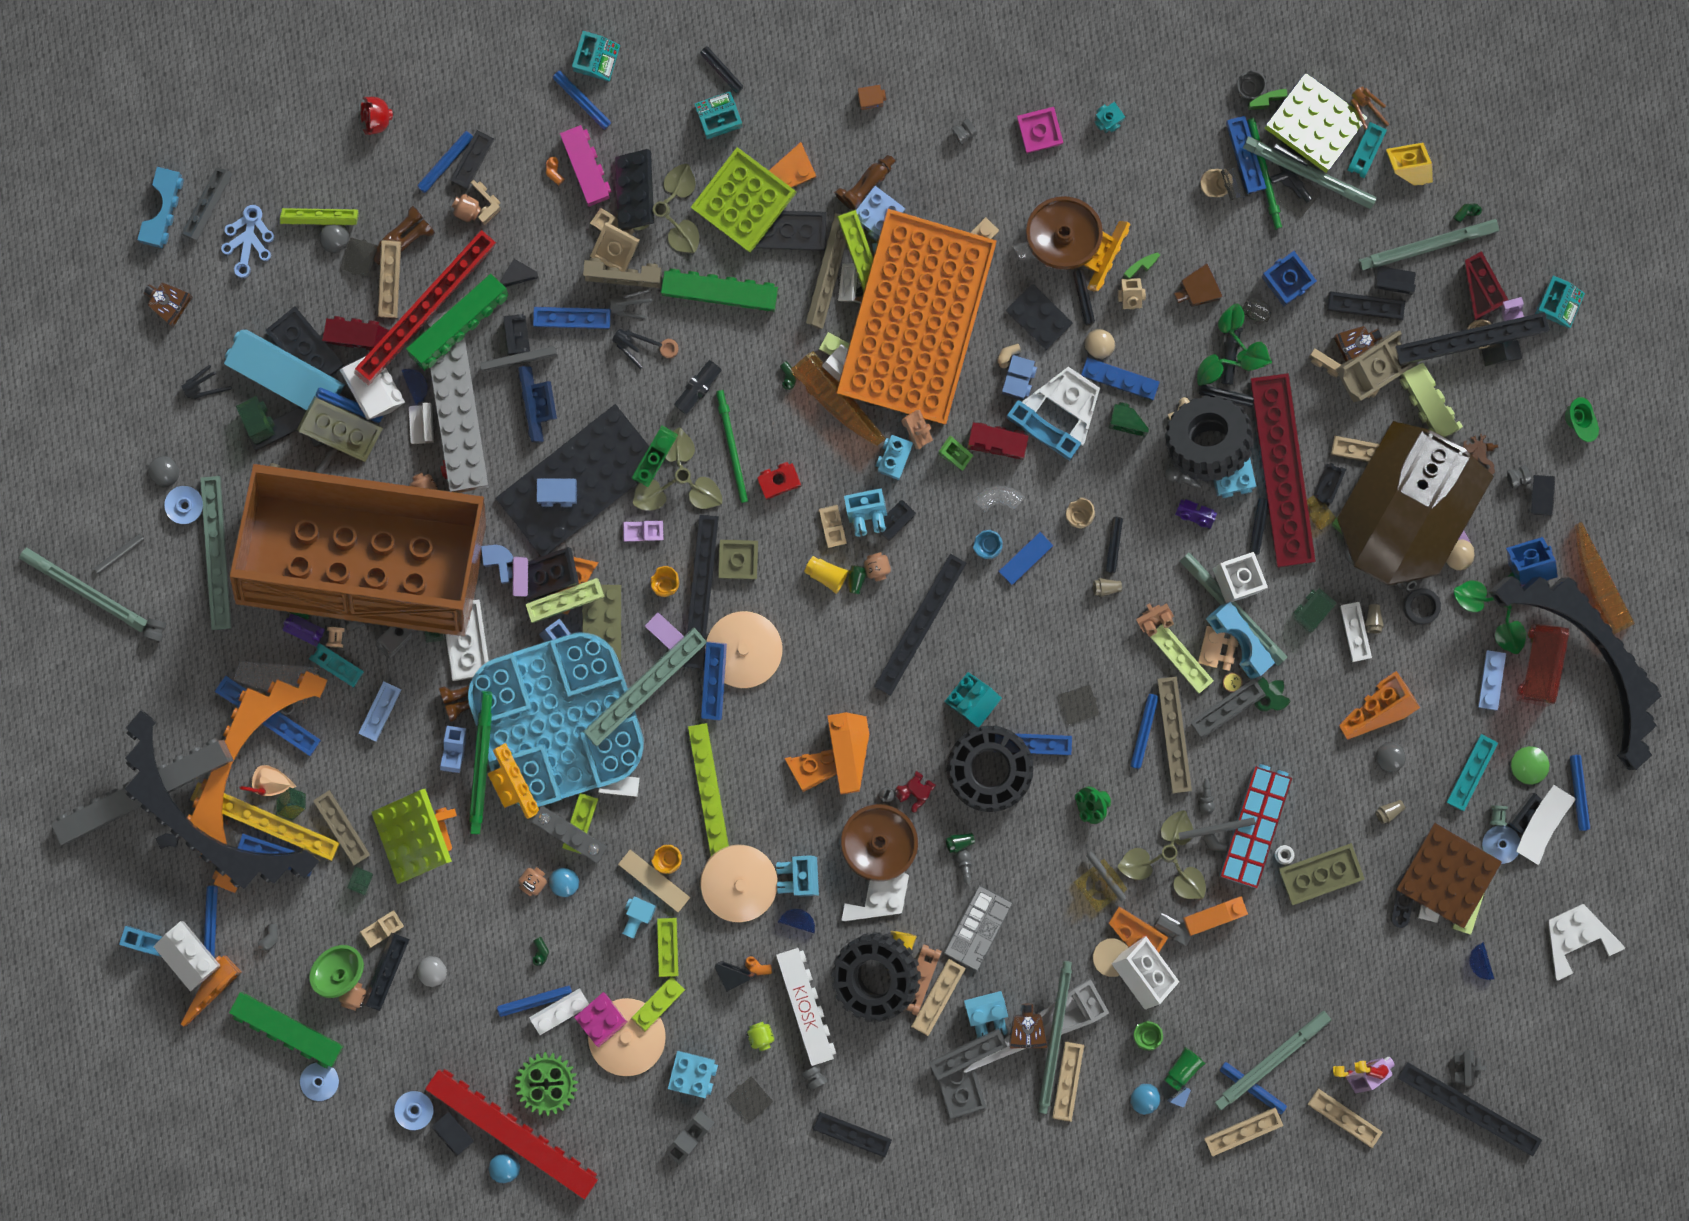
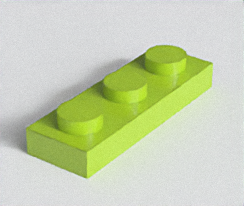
(582, 815)
(667, 947)
(658, 1004)

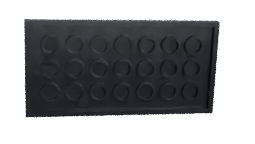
(602, 463)

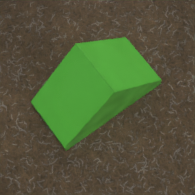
(955, 453)

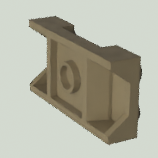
(596, 272)
(1373, 368)

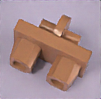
(917, 429)
(1154, 617)

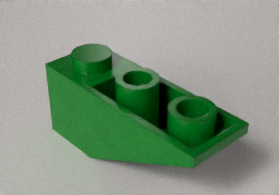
(655, 456)

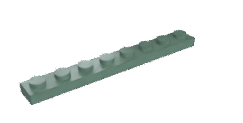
(216, 553)
(644, 687)

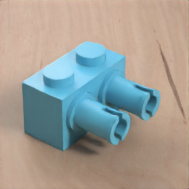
(894, 457)
(864, 507)
(804, 876)
(638, 912)
(987, 1009)

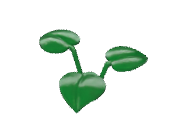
(1249, 359)
(1472, 597)

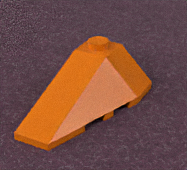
(1387, 705)
(849, 743)
(212, 987)

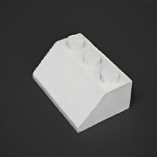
(376, 399)
(186, 955)
(1145, 973)

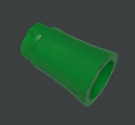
(1184, 1069)

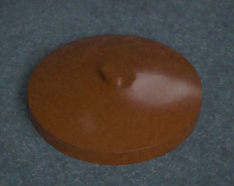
(1064, 232)
(879, 842)

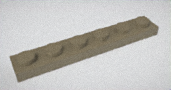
(827, 276)
(1174, 735)

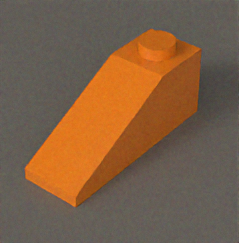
(1215, 916)

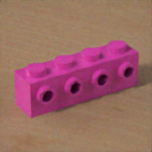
(585, 166)

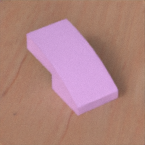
(1512, 309)
(642, 531)
(664, 631)

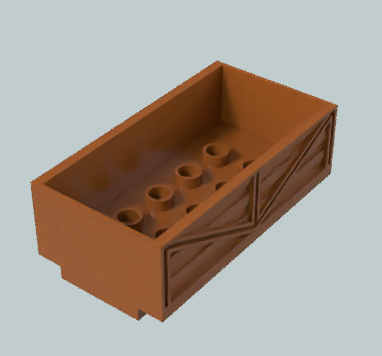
(359, 550)

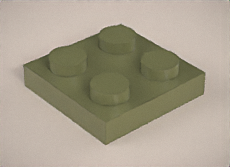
(738, 559)

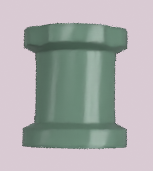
(1498, 815)

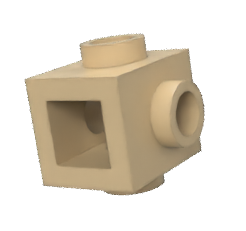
(1131, 293)

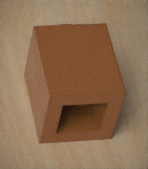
(871, 97)

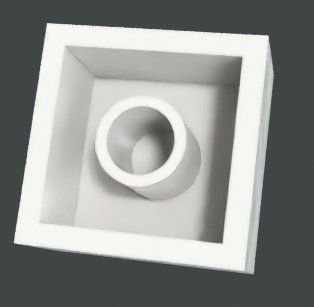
(1240, 577)

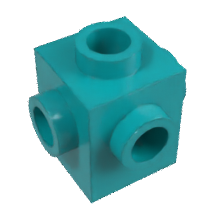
(1111, 111)

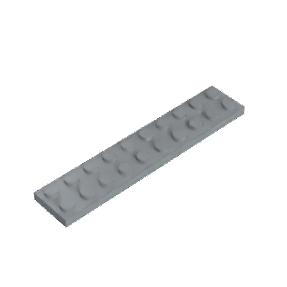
(458, 418)

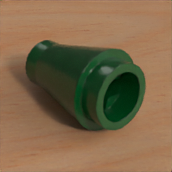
(856, 578)
(958, 842)

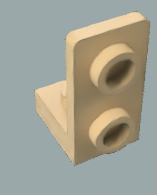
(486, 212)

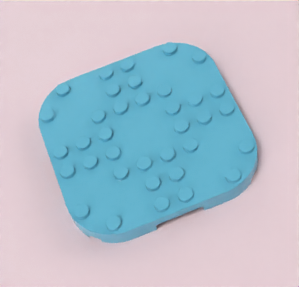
(543, 706)

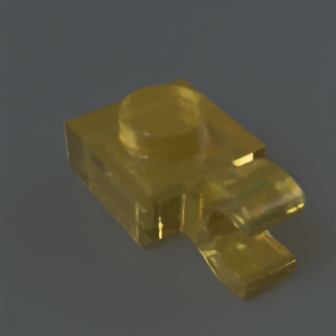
(1321, 514)

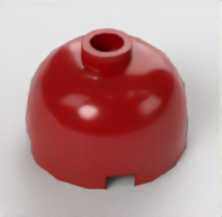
(375, 115)

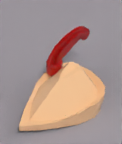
(269, 781)

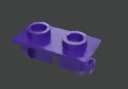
(1187, 511)
(303, 629)

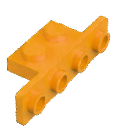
(1103, 259)
(510, 783)

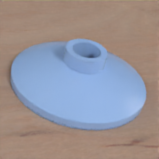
(174, 503)
(1492, 839)
(326, 1089)
(406, 1117)

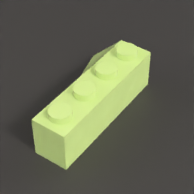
(1429, 401)

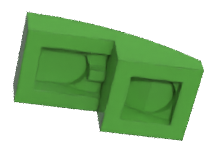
(1262, 101)
(1145, 263)

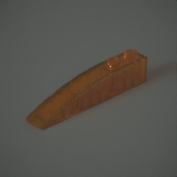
(824, 389)
(1600, 584)

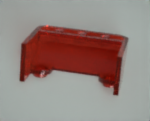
(1544, 665)

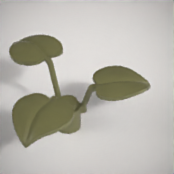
(685, 235)
(704, 492)
(1137, 866)

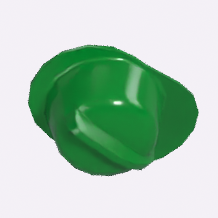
(1582, 419)

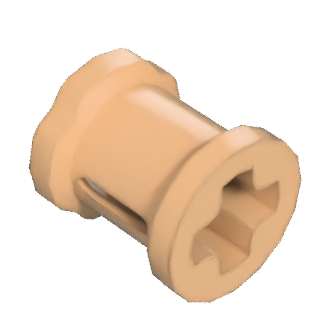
(331, 639)

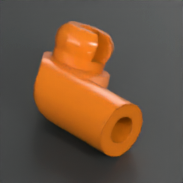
(552, 170)
(755, 967)

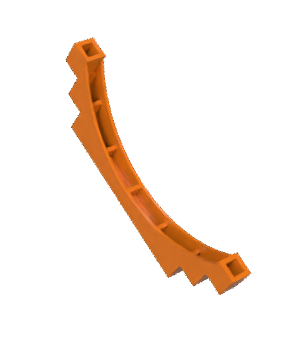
(253, 711)

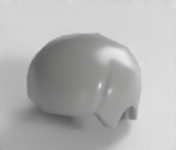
(431, 971)

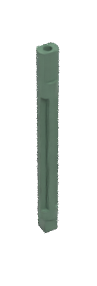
(1310, 173)
(1429, 244)
(1213, 588)
(83, 589)
(1273, 1060)

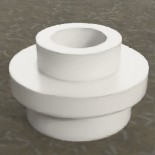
(1289, 859)

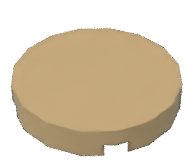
(1105, 955)

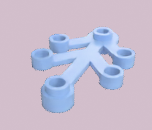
(248, 238)

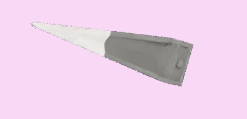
(1082, 1008)

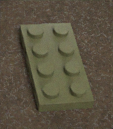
(339, 429)
(604, 617)
(1321, 874)

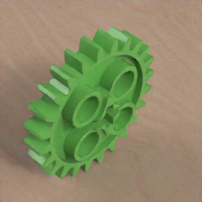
(547, 1101)

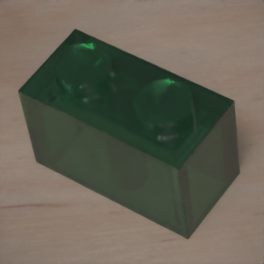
(255, 419)
(1314, 610)

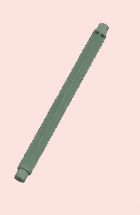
(1055, 1037)

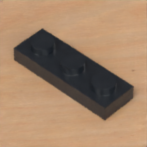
(472, 159)

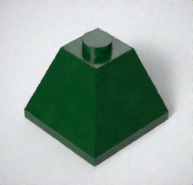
(1127, 420)

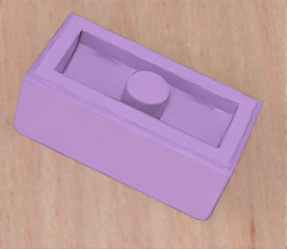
(520, 576)

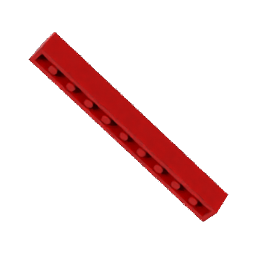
(424, 308)
(511, 1133)

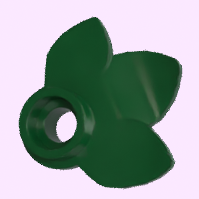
(1273, 694)

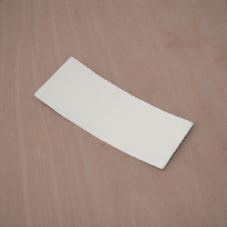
(1544, 823)

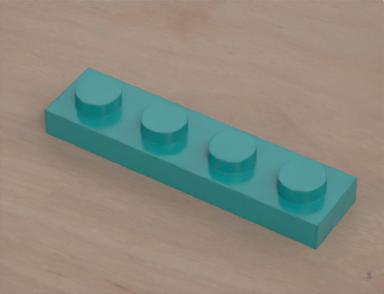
(1472, 772)

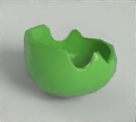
(1148, 1036)

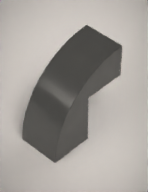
(689, 1137)

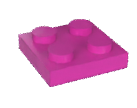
(1040, 130)
(601, 1019)

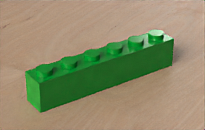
(719, 291)
(457, 322)
(286, 1029)

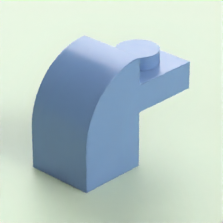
(498, 555)
(453, 749)

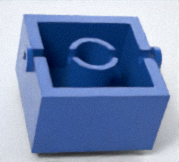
(1288, 278)
(1532, 560)

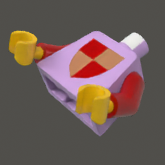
(1366, 1075)

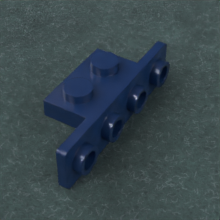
(538, 403)

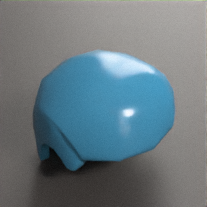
(988, 544)
(563, 882)
(1145, 1099)
(504, 1168)

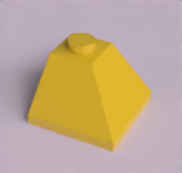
(1411, 163)

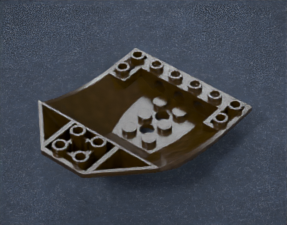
(1397, 527)

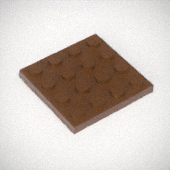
(1449, 875)

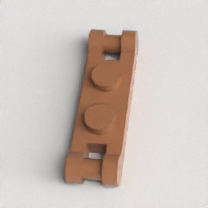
(927, 970)

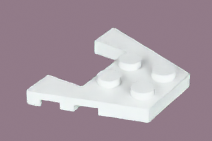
(1073, 395)
(882, 899)
(1575, 930)

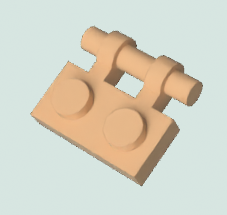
(1212, 647)

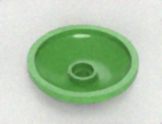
(336, 971)

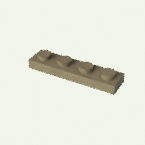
(341, 827)

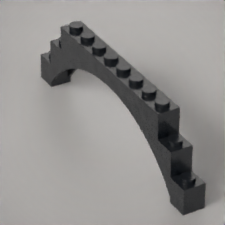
(1634, 687)
(234, 862)

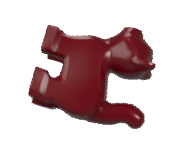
(918, 790)

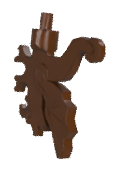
(1480, 448)

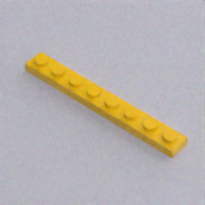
(275, 825)

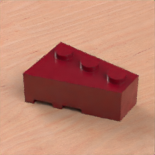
(1483, 286)
(353, 333)
(997, 441)

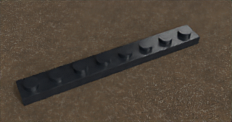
(1472, 338)
(702, 583)
(920, 624)
(1469, 1109)

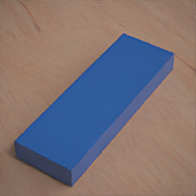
(1026, 558)

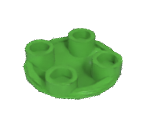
(1530, 765)

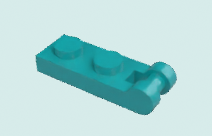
(1367, 149)
(337, 665)

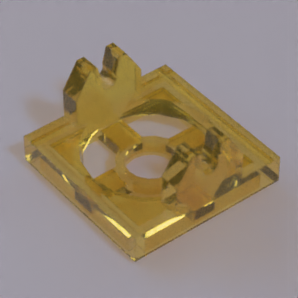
(1081, 885)

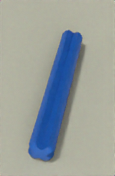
(582, 100)
(445, 161)
(342, 402)
(1144, 731)
(1579, 792)
(210, 919)
(533, 1001)
(1255, 1090)

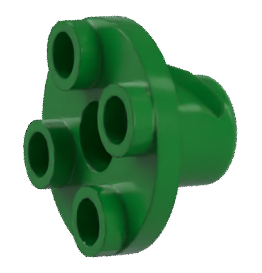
(1092, 804)

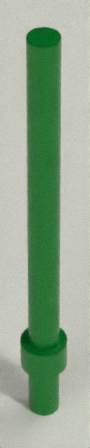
(1273, 208)
(724, 410)

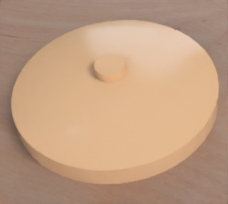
(752, 648)
(738, 883)
(630, 1048)

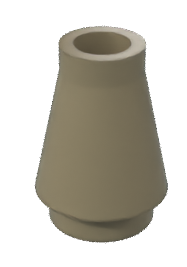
(1106, 587)
(1374, 619)
(1389, 811)

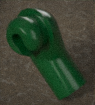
(1467, 210)
(790, 379)
(542, 952)

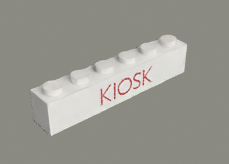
(805, 1006)

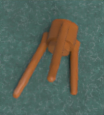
(1362, 97)

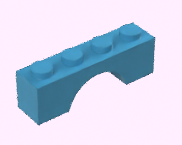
(155, 230)
(1043, 431)
(1254, 658)
(139, 940)

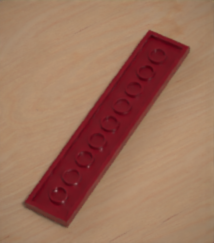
(1282, 470)

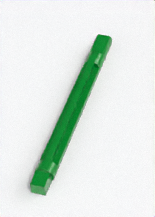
(480, 763)

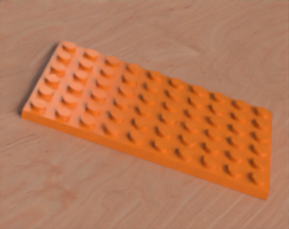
(916, 316)

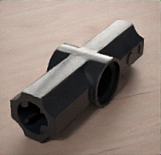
(697, 387)

